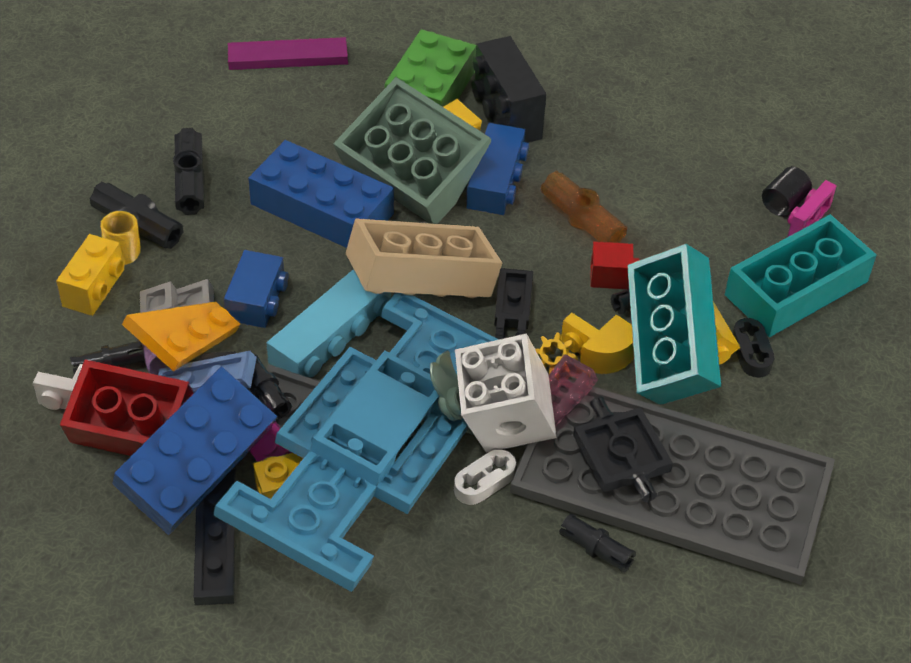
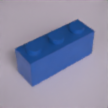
(499, 168)

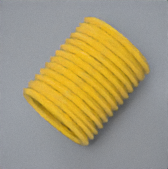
(123, 228)

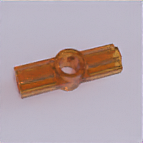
(583, 208)

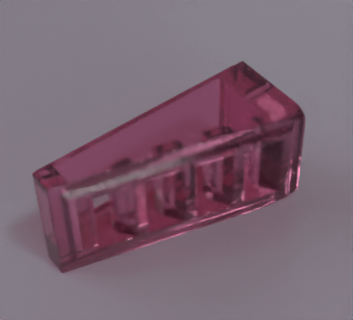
(577, 391)

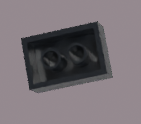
(508, 87)

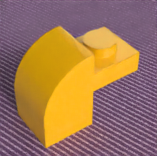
(601, 349)

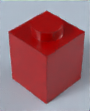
(610, 265)

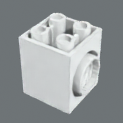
(505, 393)

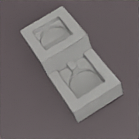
(167, 296)

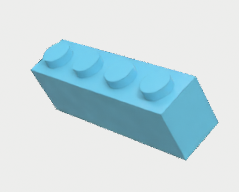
(325, 327)

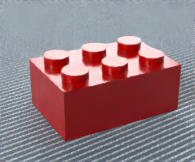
(120, 406)

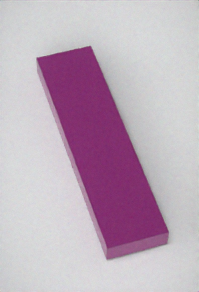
(287, 53)

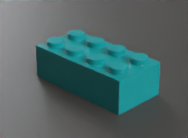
(800, 274)
(673, 325)

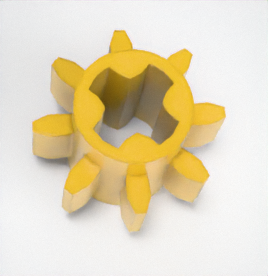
(550, 346)

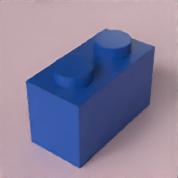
(255, 288)

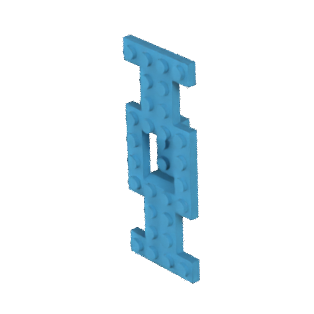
(350, 445)

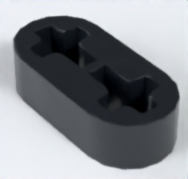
(759, 346)

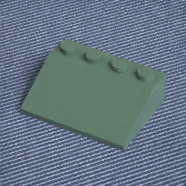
(414, 149)

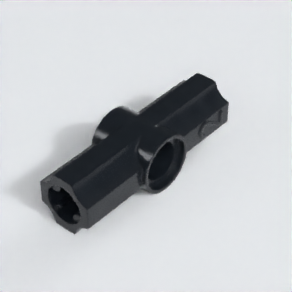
(189, 171)
(151, 222)

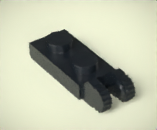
(513, 301)

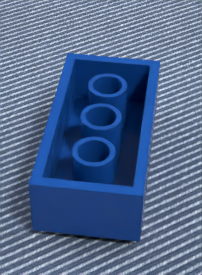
(318, 193)
(194, 450)

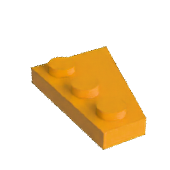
(182, 332)

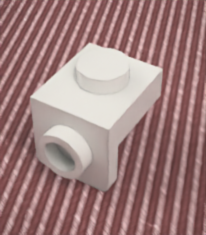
(54, 390)

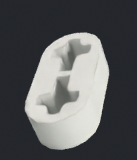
(482, 473)

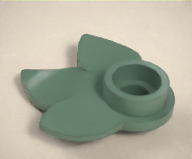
(446, 385)

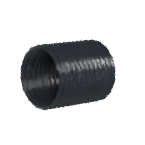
(786, 191)

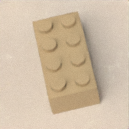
(422, 258)

